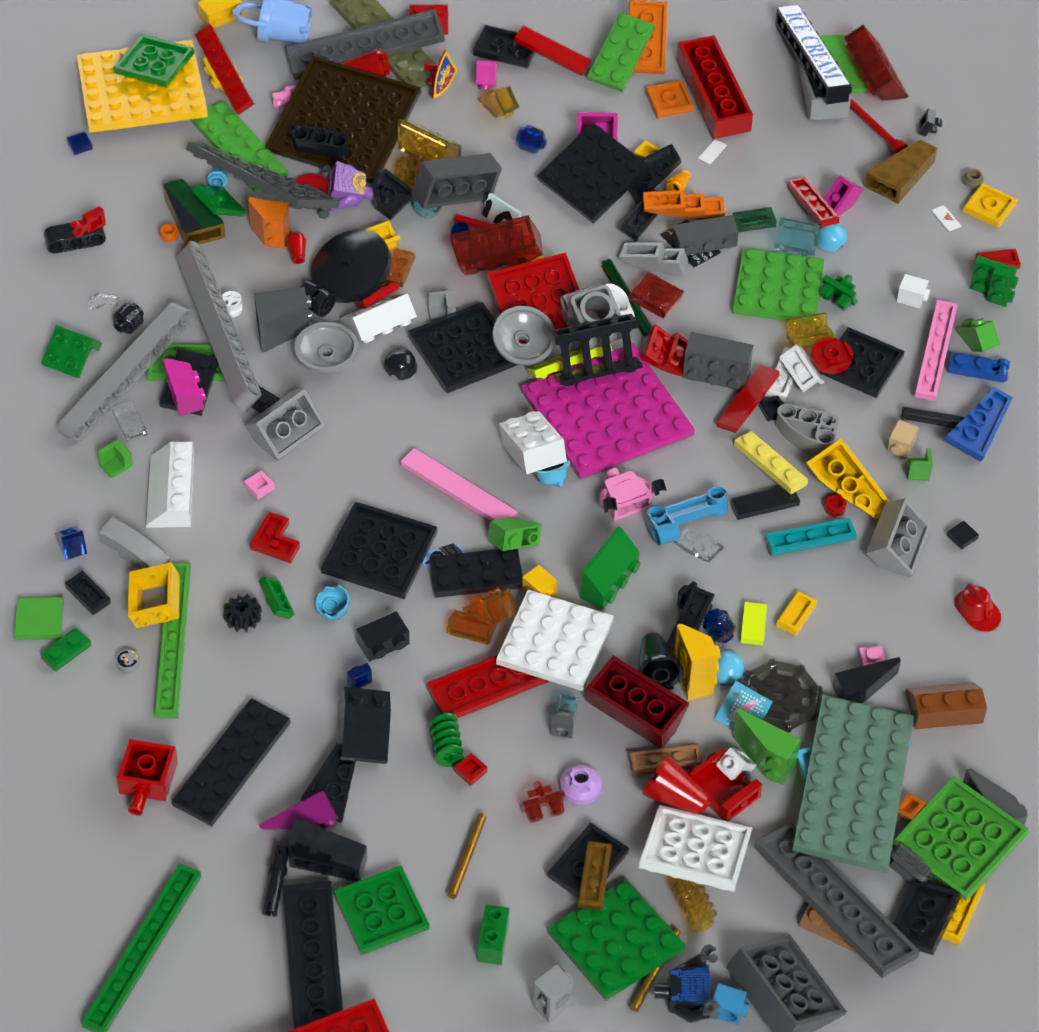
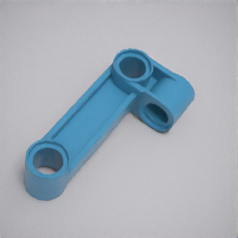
(664, 521)

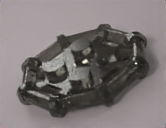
(790, 688)

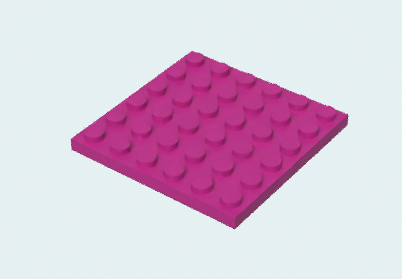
(609, 415)

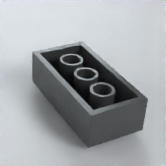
(456, 180)

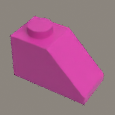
(486, 74)
(842, 194)

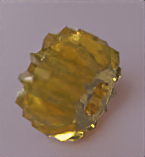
(408, 168)

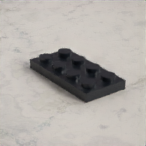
(475, 572)

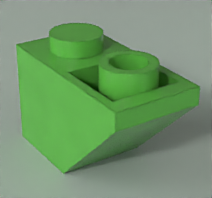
(978, 334)
(513, 533)

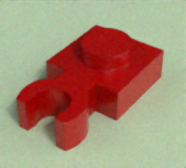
(91, 221)

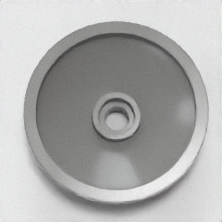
(527, 325)
(326, 347)

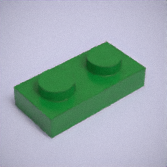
(65, 649)

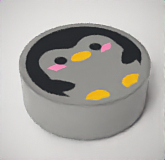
(127, 660)

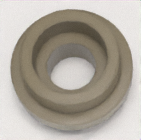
(973, 178)

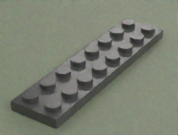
(392, 35)
(838, 903)

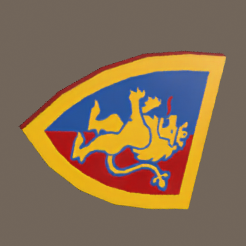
(441, 74)

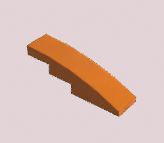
(683, 205)

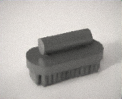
(909, 865)

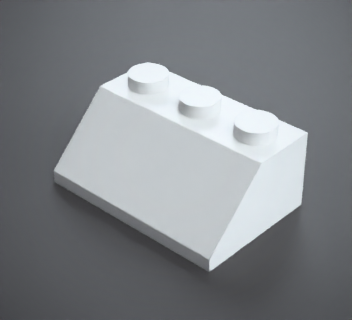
(380, 317)

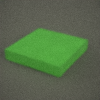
(39, 618)

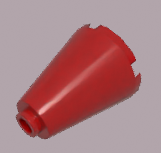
(373, 62)
(676, 788)

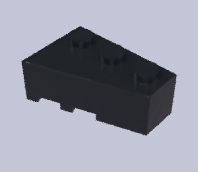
(325, 852)

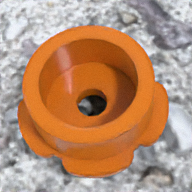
(168, 232)

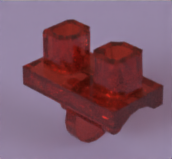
(533, 806)

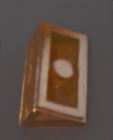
(470, 628)

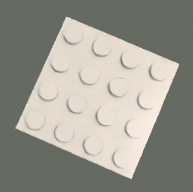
(555, 640)
(696, 848)

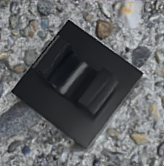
(929, 123)

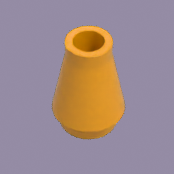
(678, 181)

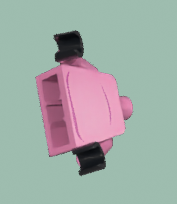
(627, 493)

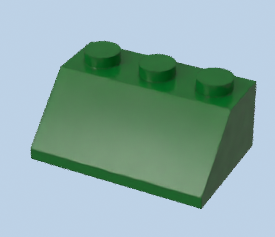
(609, 569)

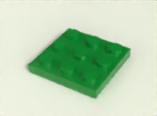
(154, 60)
(381, 910)

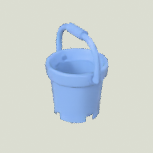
(279, 20)

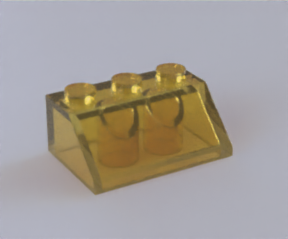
(419, 140)

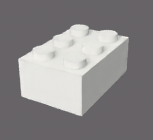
(532, 442)

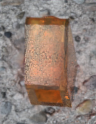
(492, 608)

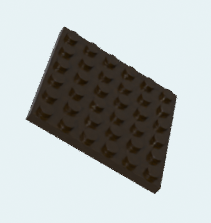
(350, 103)

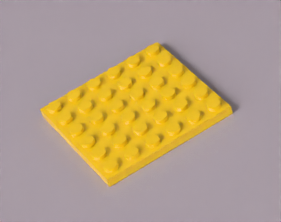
(126, 102)

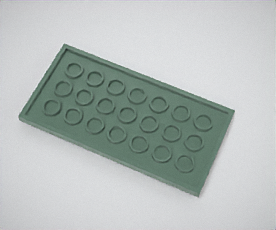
(853, 784)

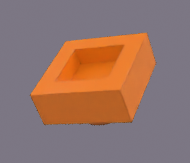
(910, 807)

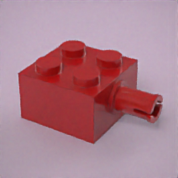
(146, 773)

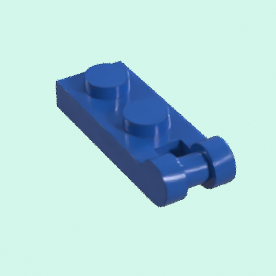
(979, 367)

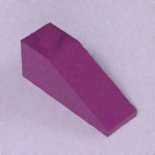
(313, 810)

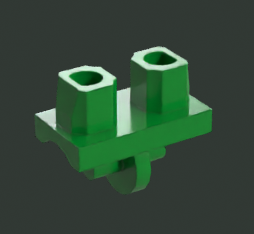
(842, 288)

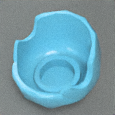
(832, 237)
(332, 602)
(730, 668)

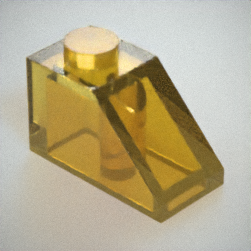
(500, 102)

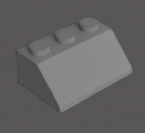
(286, 424)
(898, 538)

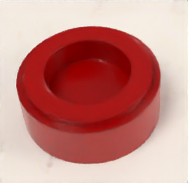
(835, 505)

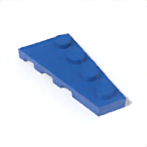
(979, 427)

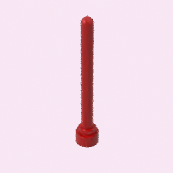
(895, 144)

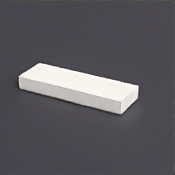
(783, 383)

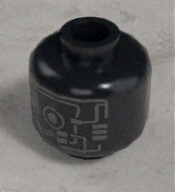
(128, 318)

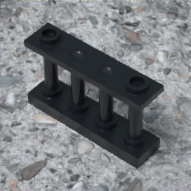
(584, 333)

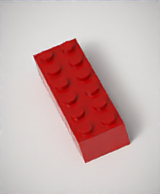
(714, 87)

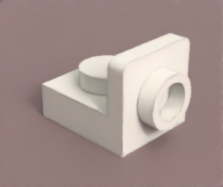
(734, 762)

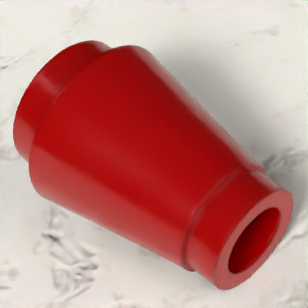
(297, 247)

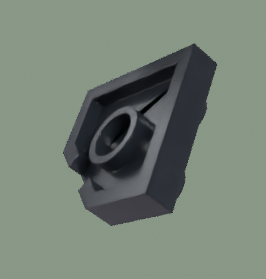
(390, 194)

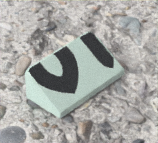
(498, 210)

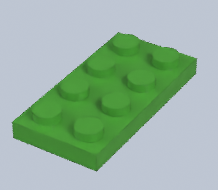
(621, 52)

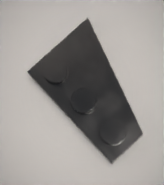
(661, 165)
(334, 780)

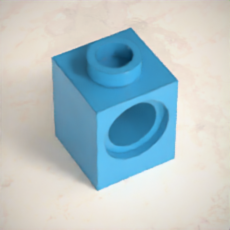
(731, 1002)

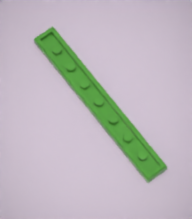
(172, 652)

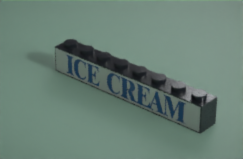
(813, 54)

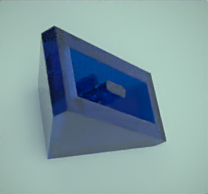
(71, 542)

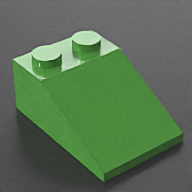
(767, 746)

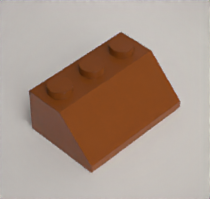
(947, 705)

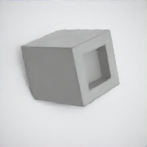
(441, 304)

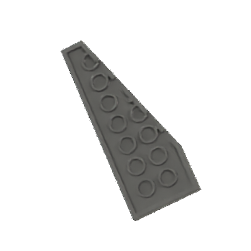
(268, 180)

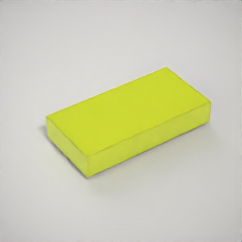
(753, 623)

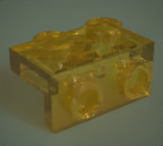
(807, 329)

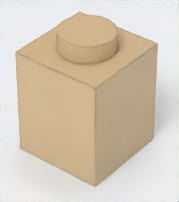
(903, 439)

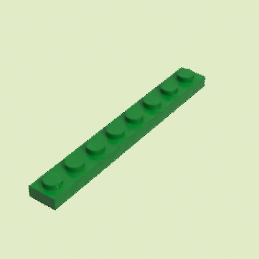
(141, 949)

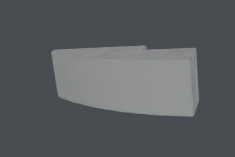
(655, 257)
(131, 544)

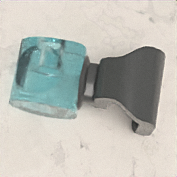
(564, 715)

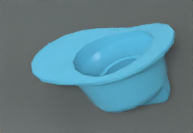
(553, 475)

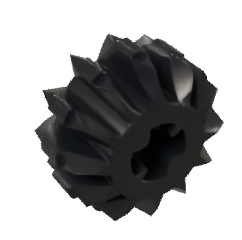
(242, 613)

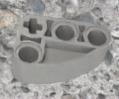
(807, 428)

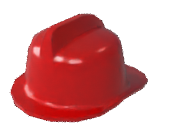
(978, 608)

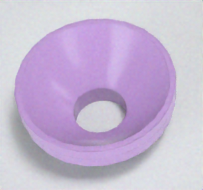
(577, 792)

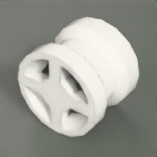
(233, 302)

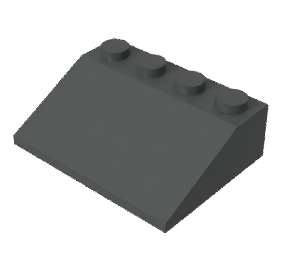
(784, 986)

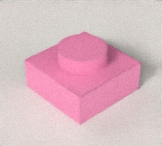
(259, 485)
(871, 655)

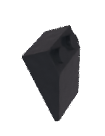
(364, 725)

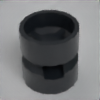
(321, 299)

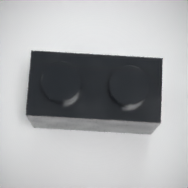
(382, 636)

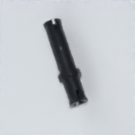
(277, 872)

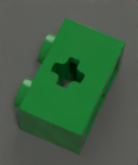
(493, 934)

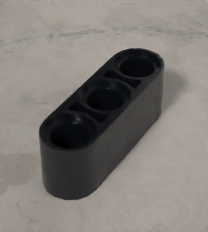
(320, 142)
(60, 239)

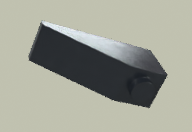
(864, 681)

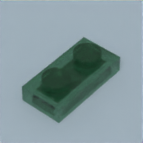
(754, 219)

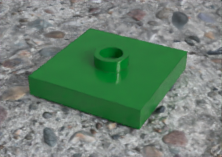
(218, 200)

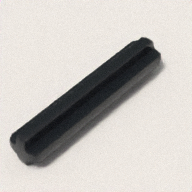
(931, 417)

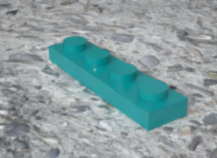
(810, 536)

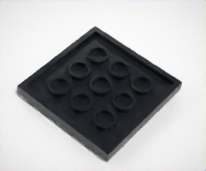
(593, 172)
(460, 347)
(379, 550)

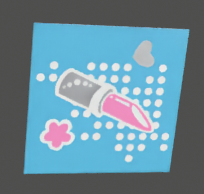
(745, 699)

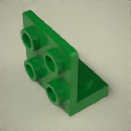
(68, 351)

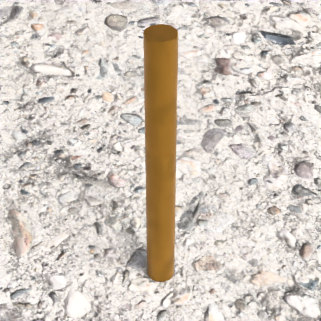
(466, 856)
(647, 984)

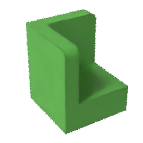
(114, 458)
(920, 467)

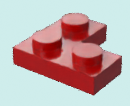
(270, 539)

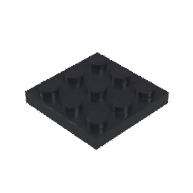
(871, 363)

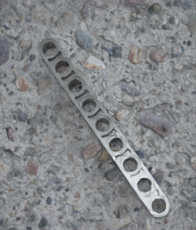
(125, 372)

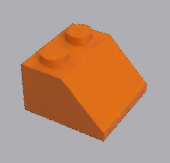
(270, 221)

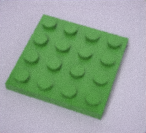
(777, 285)
(962, 837)

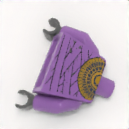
(345, 185)

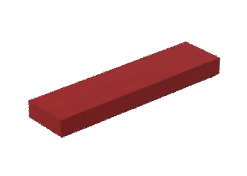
(552, 50)
(813, 202)
(748, 398)

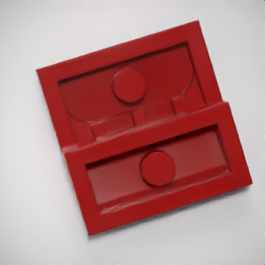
(665, 350)

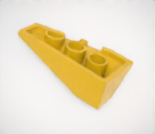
(846, 476)

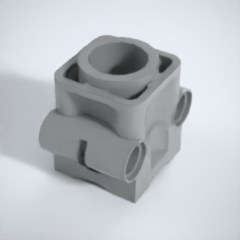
(594, 298)

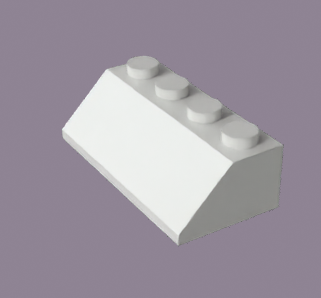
(171, 486)

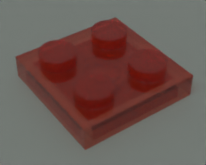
(656, 295)

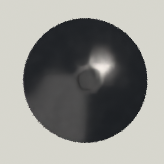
(352, 265)

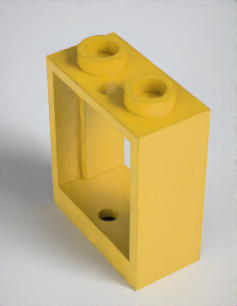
(151, 578)

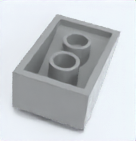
(817, 107)

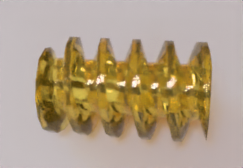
(695, 905)

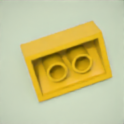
(699, 661)

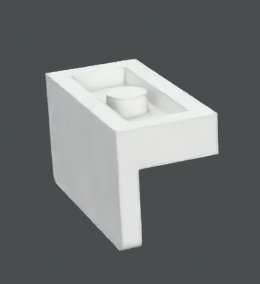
(801, 368)

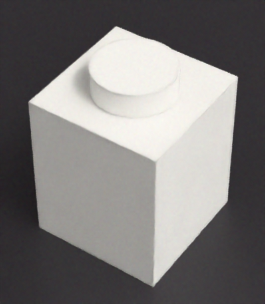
(913, 291)

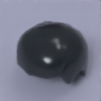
(400, 363)

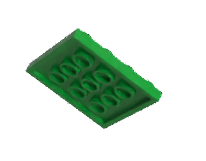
(617, 943)

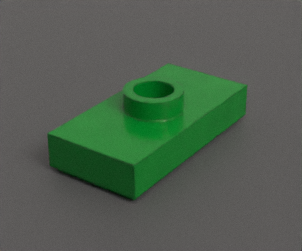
(276, 597)

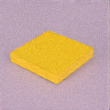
(990, 205)

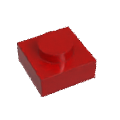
(471, 769)

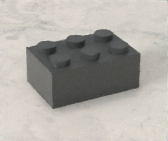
(717, 361)

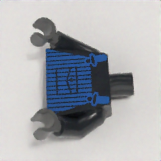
(690, 988)

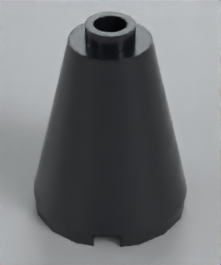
(659, 661)

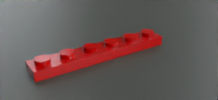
(224, 69)

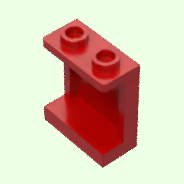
(725, 795)

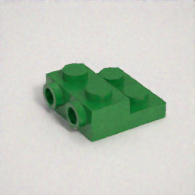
(995, 280)

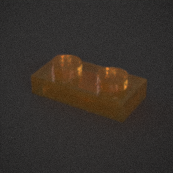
(400, 267)

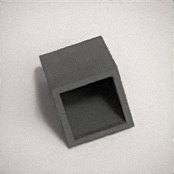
(281, 315)

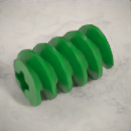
(446, 740)

